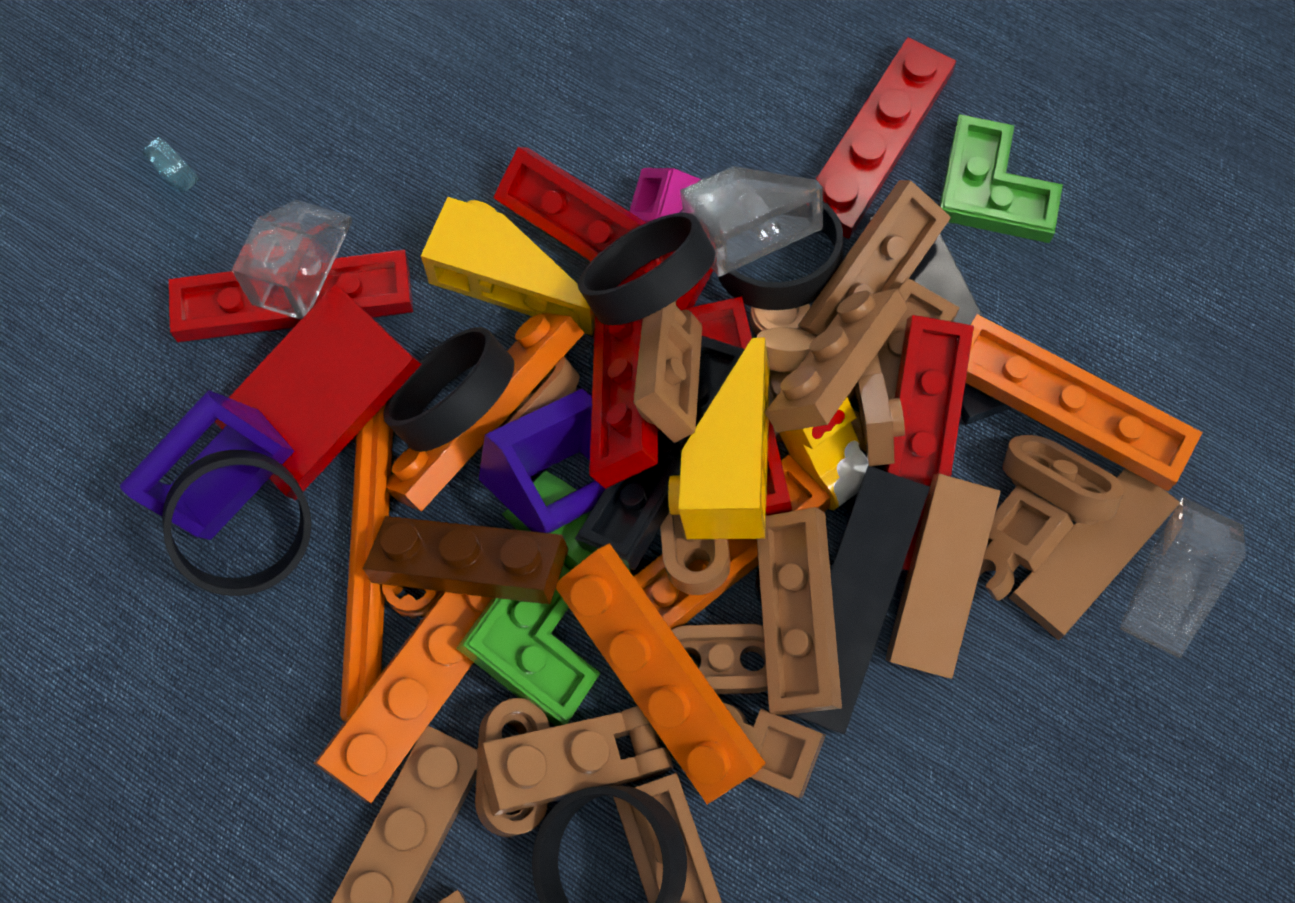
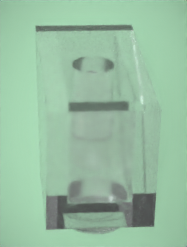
(753, 213)
(290, 256)
(1184, 577)

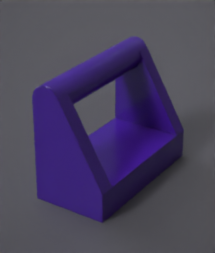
(532, 445)
(221, 492)

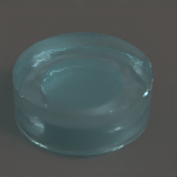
(170, 165)

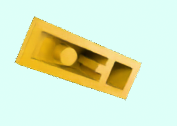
(494, 261)
(726, 458)

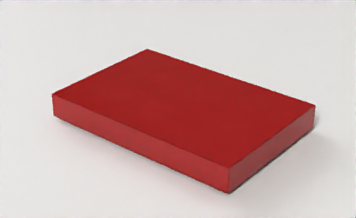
(325, 383)

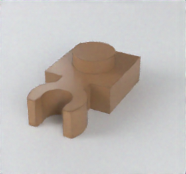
(879, 416)
(1021, 534)
(785, 747)

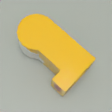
(830, 455)

